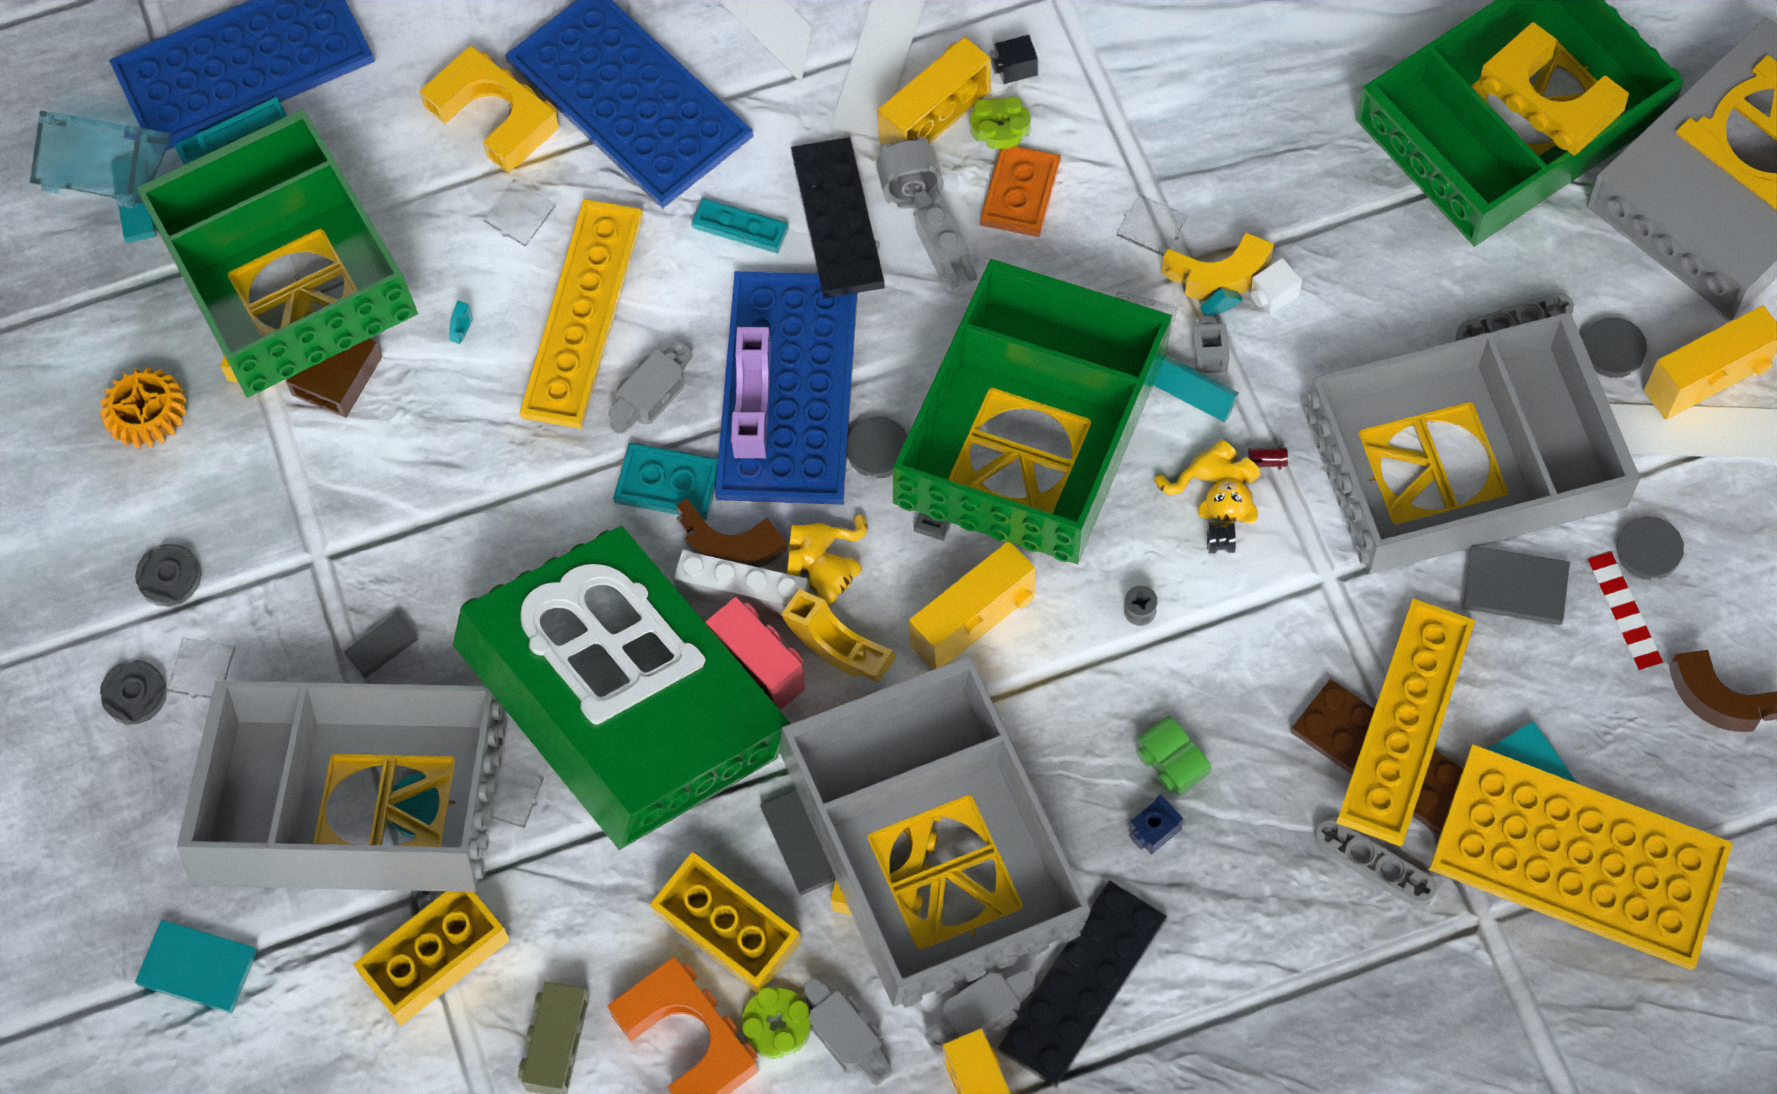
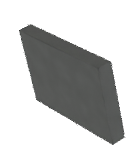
(1516, 585)
(797, 842)

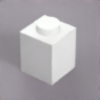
(1275, 286)

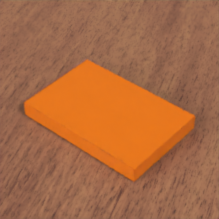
(1020, 190)

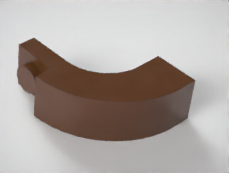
(752, 548)
(1712, 700)

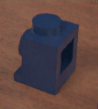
(1150, 837)

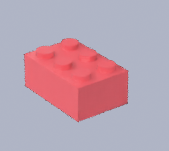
(759, 651)

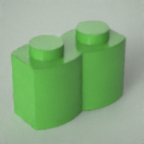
(1173, 756)

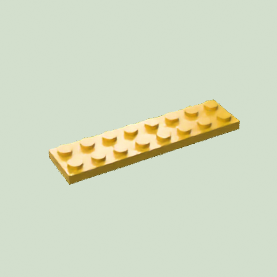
(581, 314)
(1406, 722)

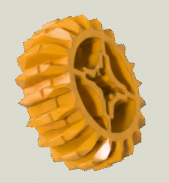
(127, 402)

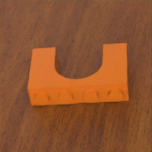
(672, 992)

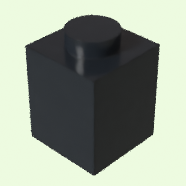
(1015, 59)

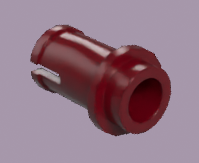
(1269, 456)

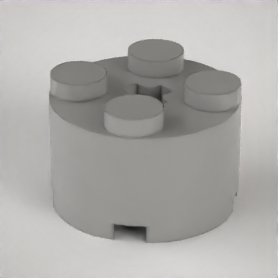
(908, 169)

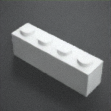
(722, 580)

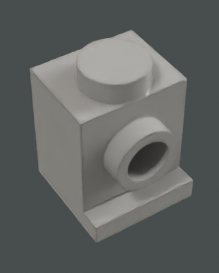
(1211, 348)

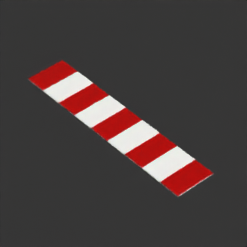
(1625, 611)

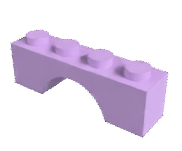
(752, 392)

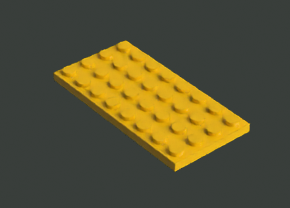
(1582, 857)

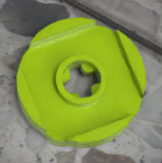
(1007, 110)
(769, 1004)

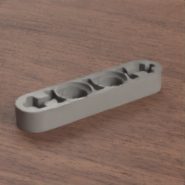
(1512, 315)
(1378, 857)

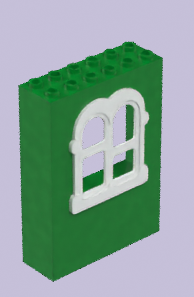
(651, 743)

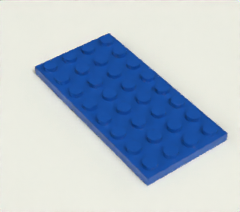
(239, 62)
(630, 97)
(806, 391)

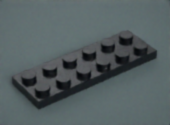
(837, 218)
(1082, 984)

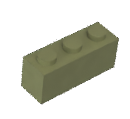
(554, 1039)

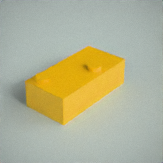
(937, 95)
(1713, 362)
(972, 606)
(726, 923)
(431, 953)
(974, 1065)

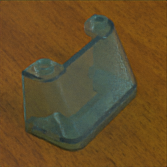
(95, 156)

